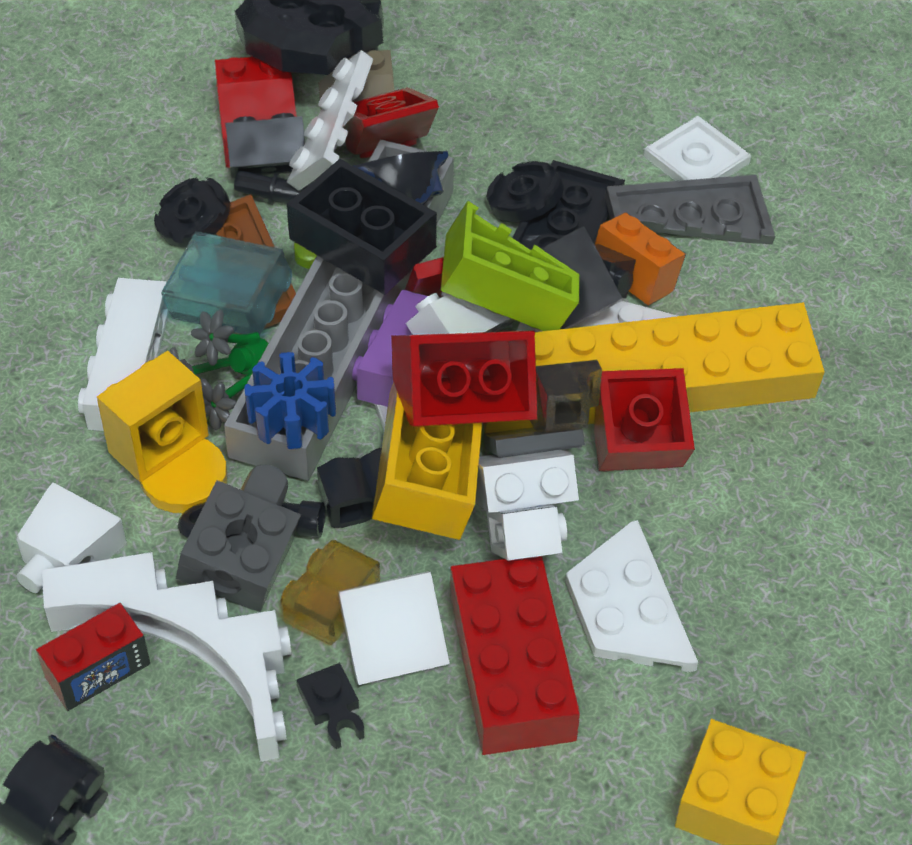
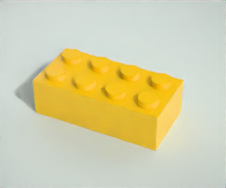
(426, 473)

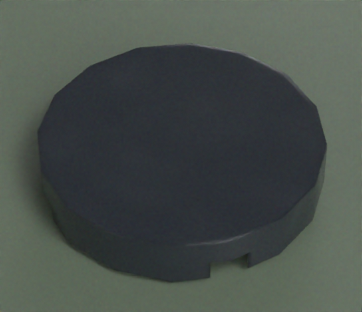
(525, 192)
(192, 208)

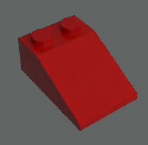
(251, 90)
(392, 117)

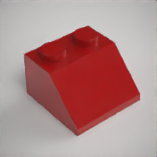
(643, 420)

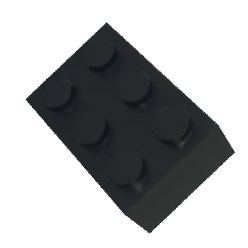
(362, 226)

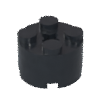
(51, 793)

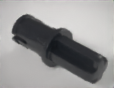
(273, 187)

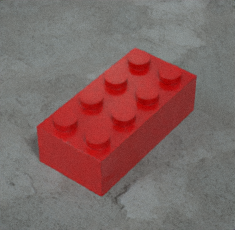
(513, 655)

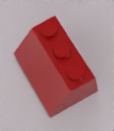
(465, 377)

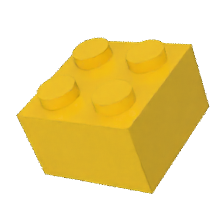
(153, 415)
(739, 787)

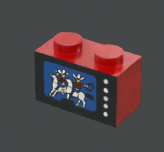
(93, 656)

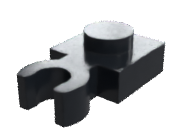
(331, 699)

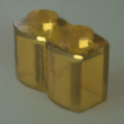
(313, 599)

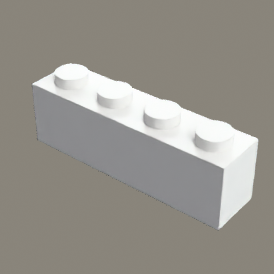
(127, 340)

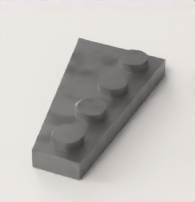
(701, 208)

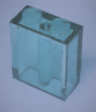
(229, 277)

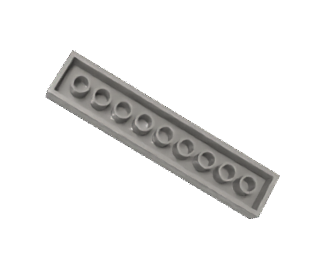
(325, 321)

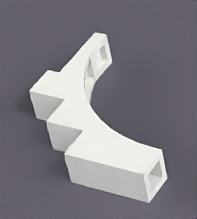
(240, 648)

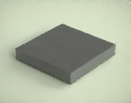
(531, 441)

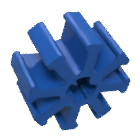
(290, 400)

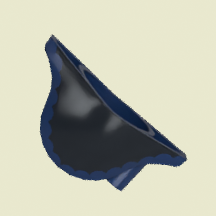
(410, 173)

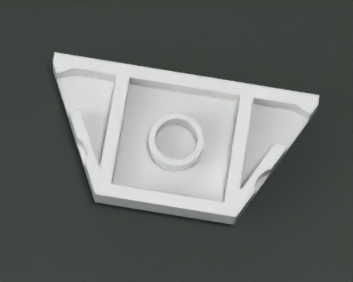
(628, 604)

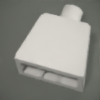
(65, 533)

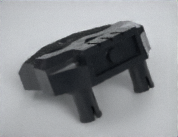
(308, 33)

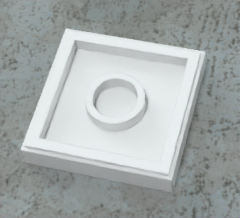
(696, 152)
(393, 627)

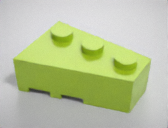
(504, 275)

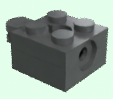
(241, 538)

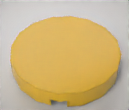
(186, 478)

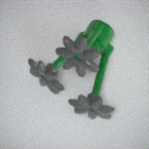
(241, 359)

